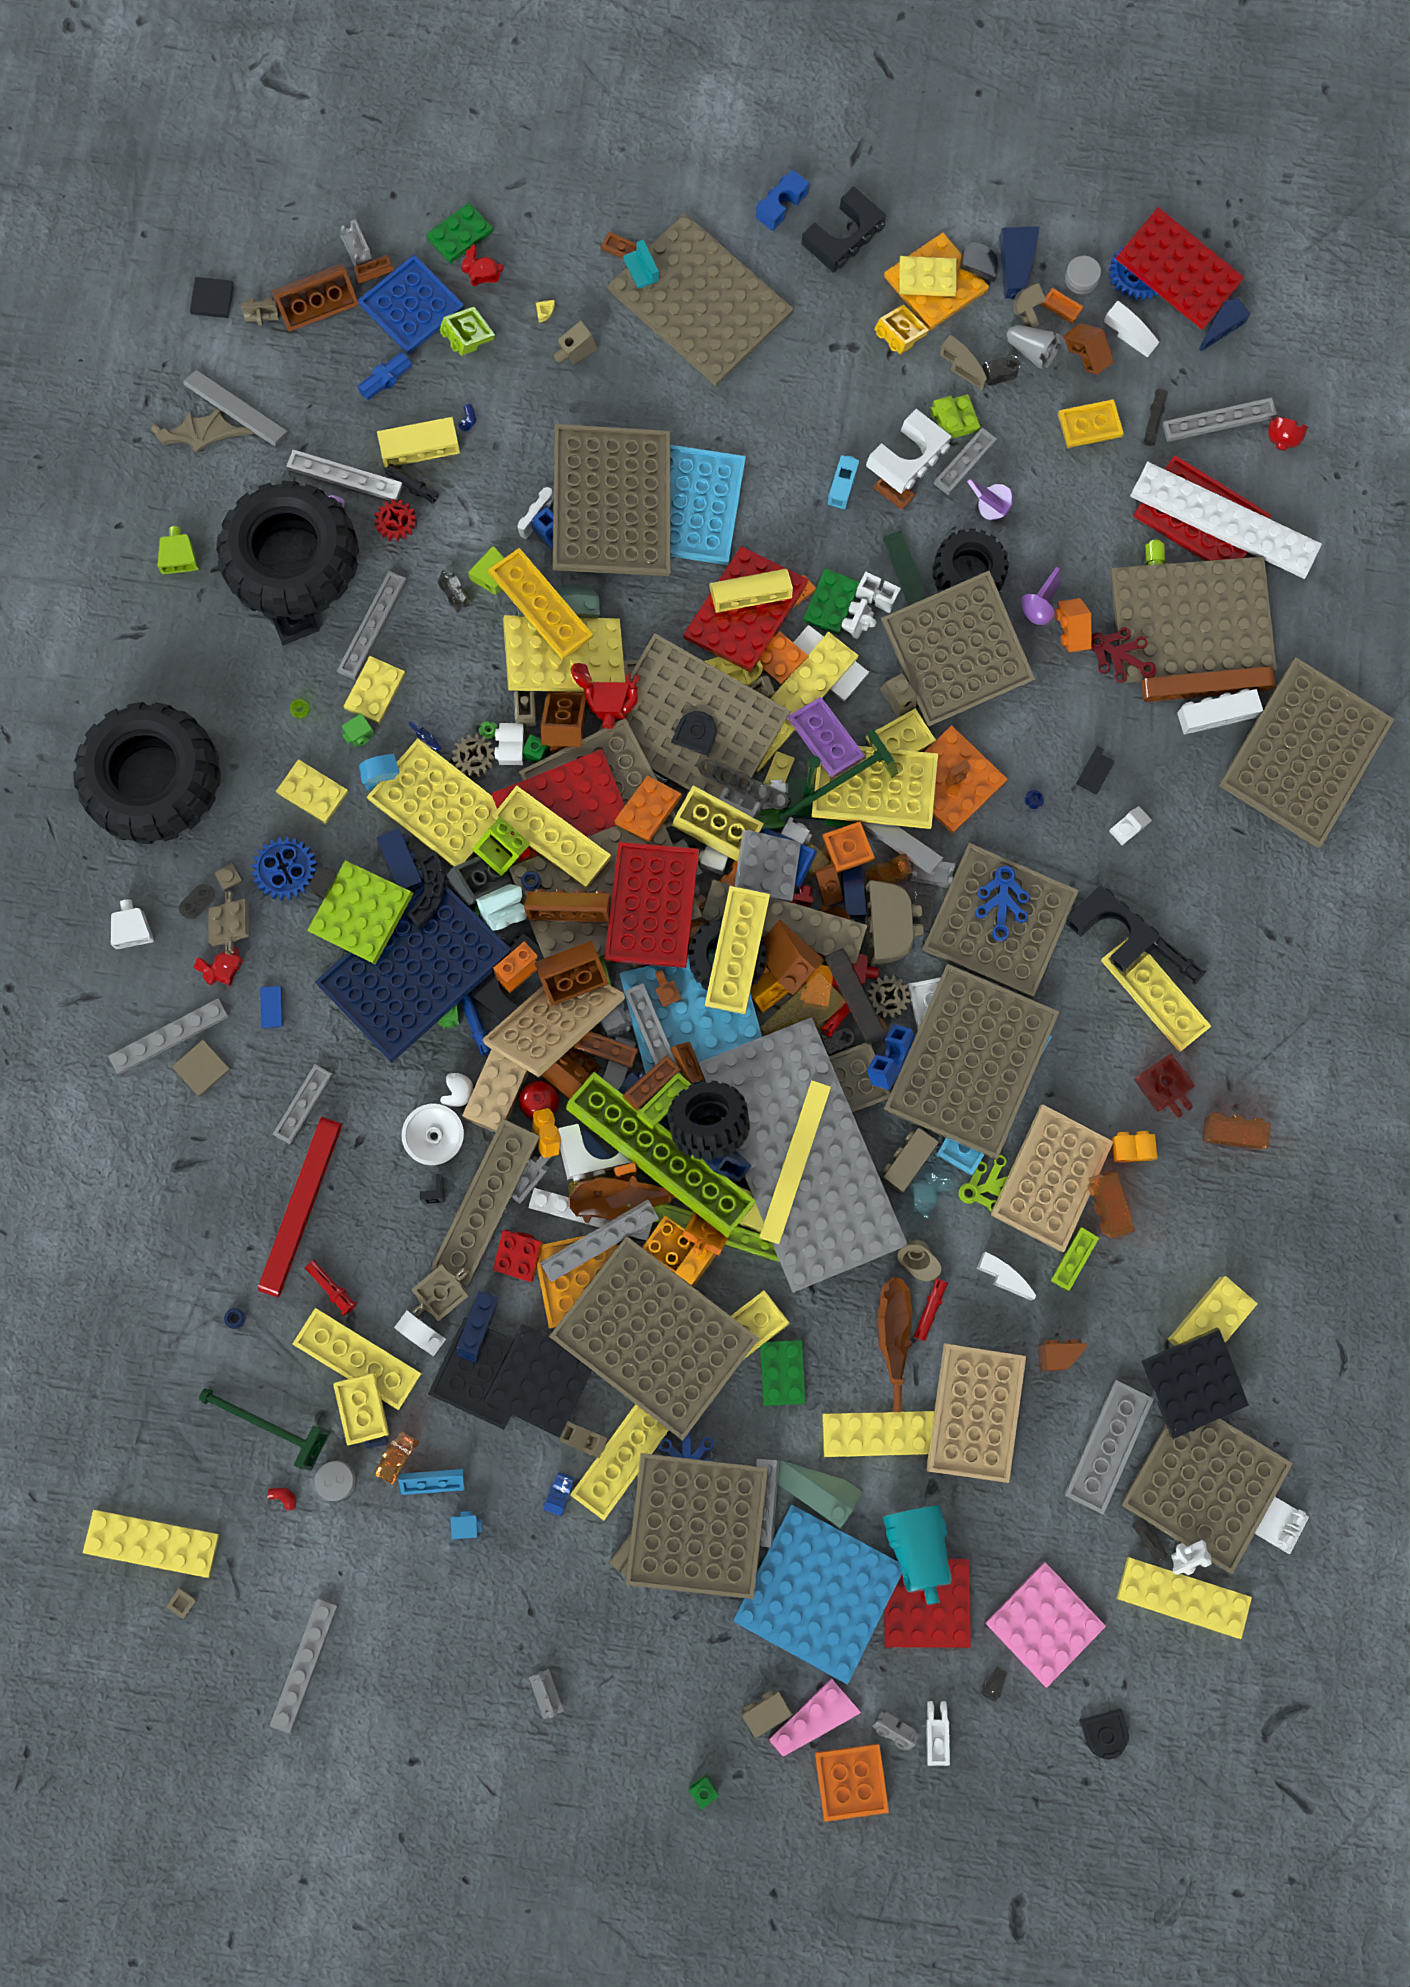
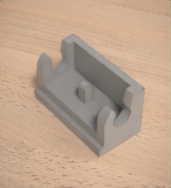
(355, 244)
(741, 802)
(940, 877)

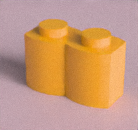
(549, 1134)
(1134, 1147)

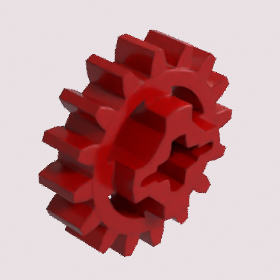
(389, 526)

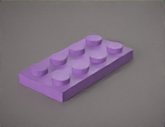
(826, 737)

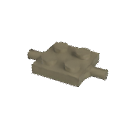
(228, 922)
(440, 1292)

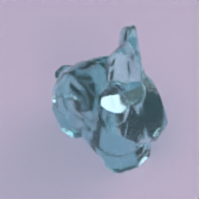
(925, 1193)

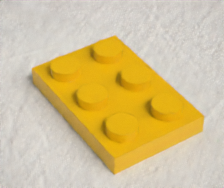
(1090, 423)

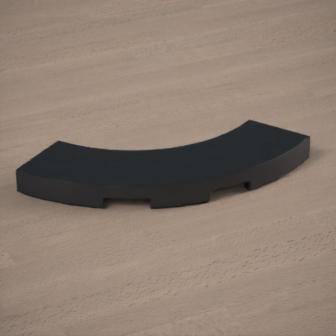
(433, 892)

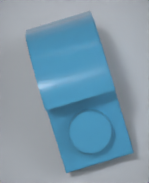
(377, 770)

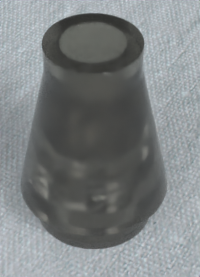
(994, 1684)

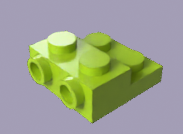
(466, 330)
(955, 415)

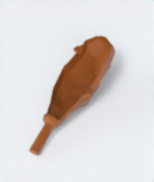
(610, 1196)
(895, 1322)

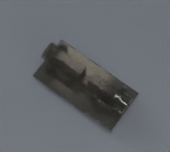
(448, 584)

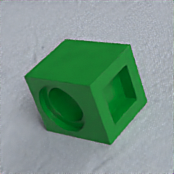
(534, 750)
(703, 1791)

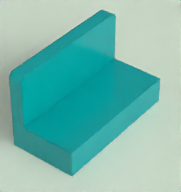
(641, 266)

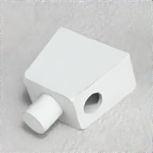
(129, 927)

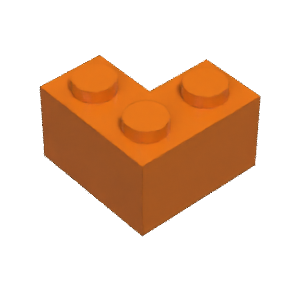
(1076, 624)

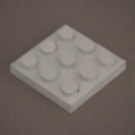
(767, 864)

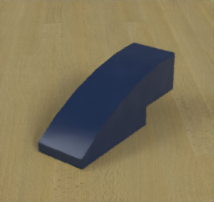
(853, 892)

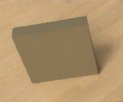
(201, 1068)

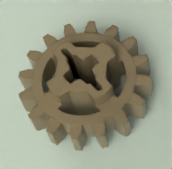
(480, 761)
(894, 1002)

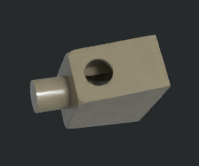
(575, 344)
(898, 693)

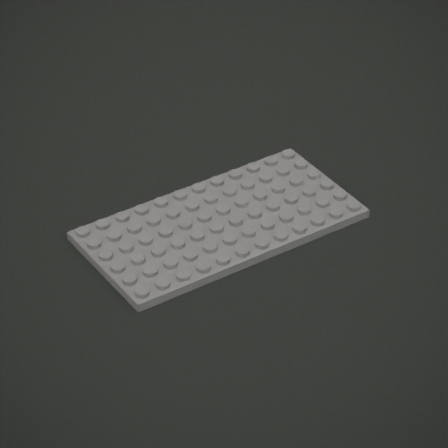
(840, 1203)

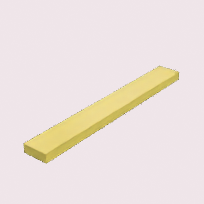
(795, 1162)

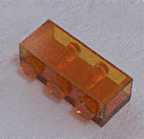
(1236, 1131)
(1110, 1204)

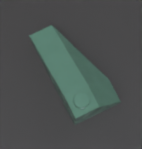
(581, 599)
(822, 1492)

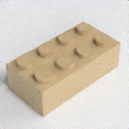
(495, 1092)

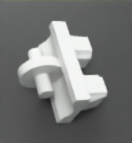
(862, 618)
(1189, 1557)

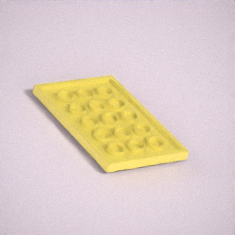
(537, 667)
(878, 797)
(436, 803)

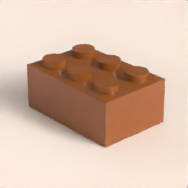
(563, 719)
(571, 973)

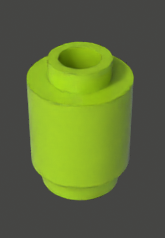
(1155, 552)

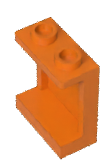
(516, 967)

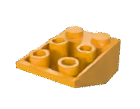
(677, 1252)

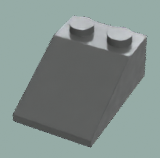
(475, 879)

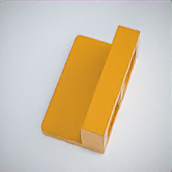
(767, 992)

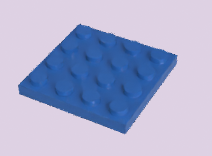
(410, 304)

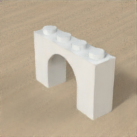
(902, 472)
(578, 1161)

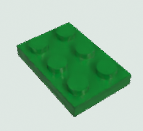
(459, 233)
(831, 601)
(782, 1373)

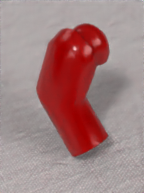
(284, 1495)

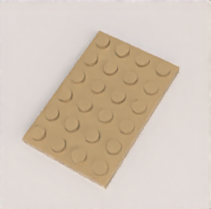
(542, 1033)
(1051, 1178)
(976, 1413)

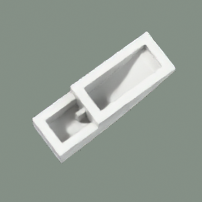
(1131, 329)
(1005, 1276)

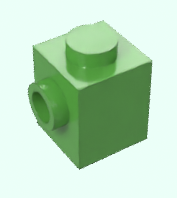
(357, 731)
(451, 1018)

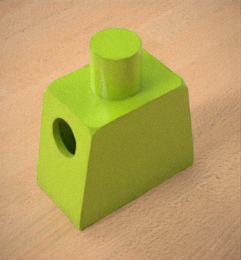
(176, 553)
(479, 572)

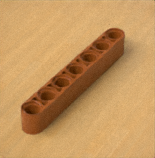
(1207, 684)

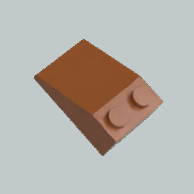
(790, 957)

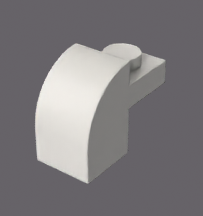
(419, 1333)

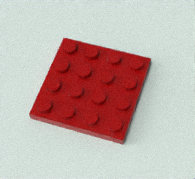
(939, 1625)

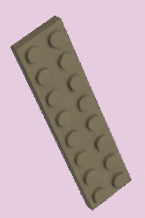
(817, 929)
(486, 1199)

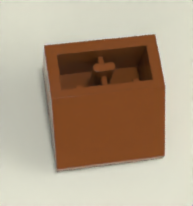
(571, 1071)
(1059, 1356)

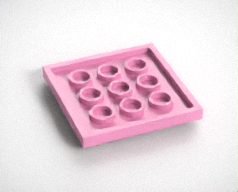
(1045, 1624)

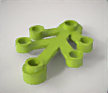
(991, 1185)

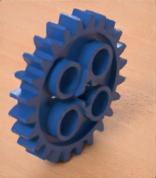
(1122, 277)
(267, 876)

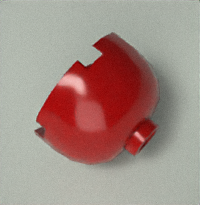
(1286, 433)
(538, 1096)

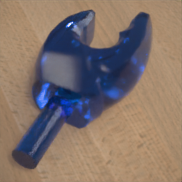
(425, 737)

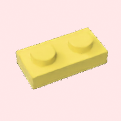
(779, 767)

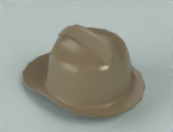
(919, 1260)

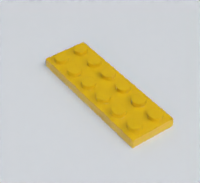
(540, 603)

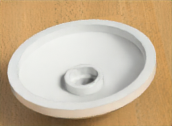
(422, 1124)

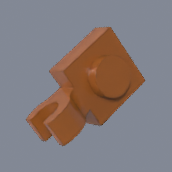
(667, 991)

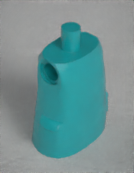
(920, 1549)

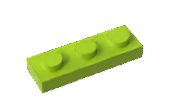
(658, 1106)
(1074, 1259)

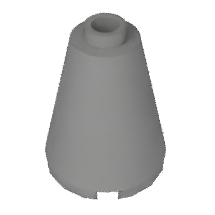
(1035, 344)

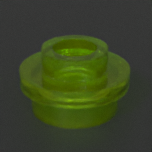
(299, 703)

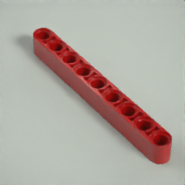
(299, 1207)

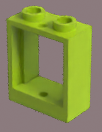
(493, 853)

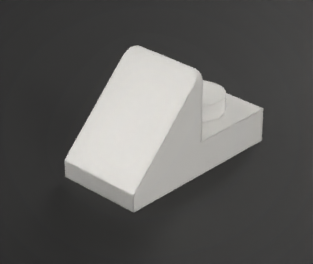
(1130, 825)

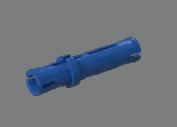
(475, 1024)

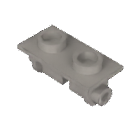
(546, 1694)
(886, 1727)

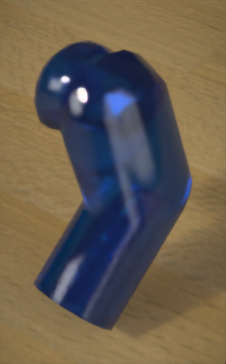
(470, 419)

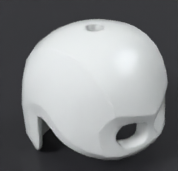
(461, 1090)

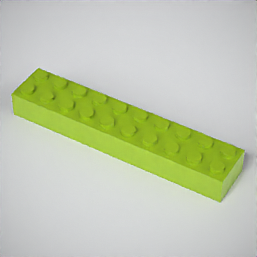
(655, 1153)

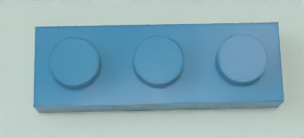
(431, 1482)

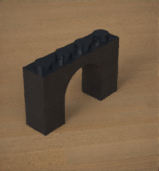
(835, 251)
(1103, 905)
(488, 991)

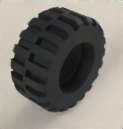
(971, 544)
(700, 947)
(713, 1139)

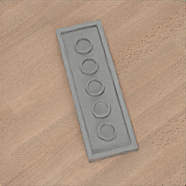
(1108, 1447)

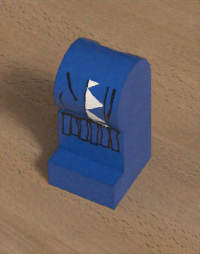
(559, 1494)

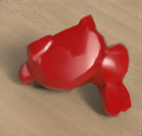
(481, 269)
(222, 969)

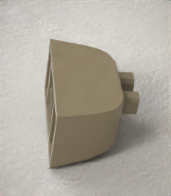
(889, 922)

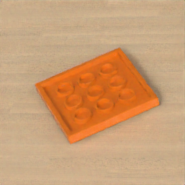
(961, 800)

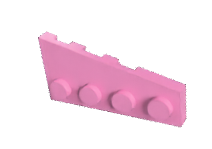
(816, 1717)

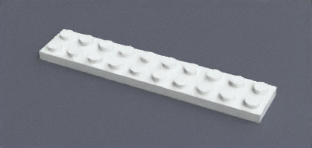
(1226, 520)

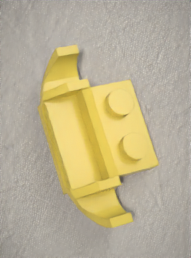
(736, 672)

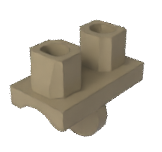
(260, 310)

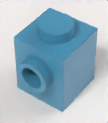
(465, 1525)

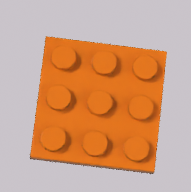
(851, 1782)

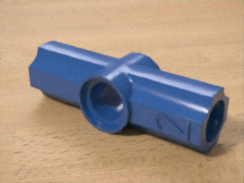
(384, 376)

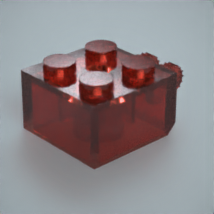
(1177, 1085)

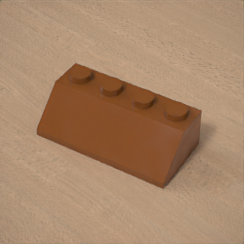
(315, 297)
(568, 906)

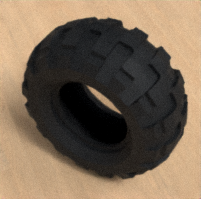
(277, 509)
(117, 739)

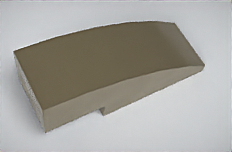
(963, 362)

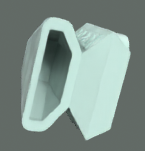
(502, 907)

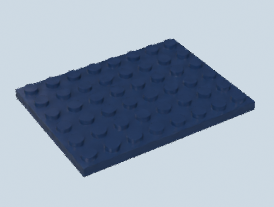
(416, 975)

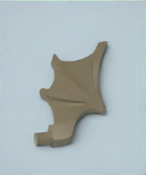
(200, 431)

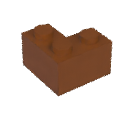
(1091, 346)

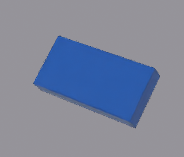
(271, 1007)

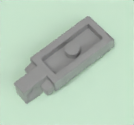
(531, 1176)

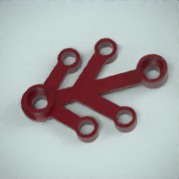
(1119, 653)

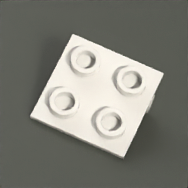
(1282, 1525)

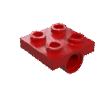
(518, 1255)

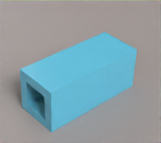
(843, 481)

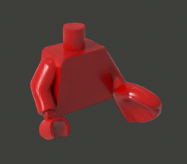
(607, 699)

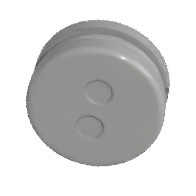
(1082, 274)
(335, 1480)

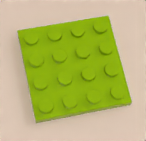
(360, 912)

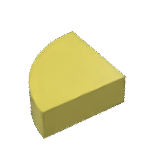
(545, 310)

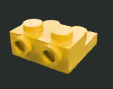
(900, 329)

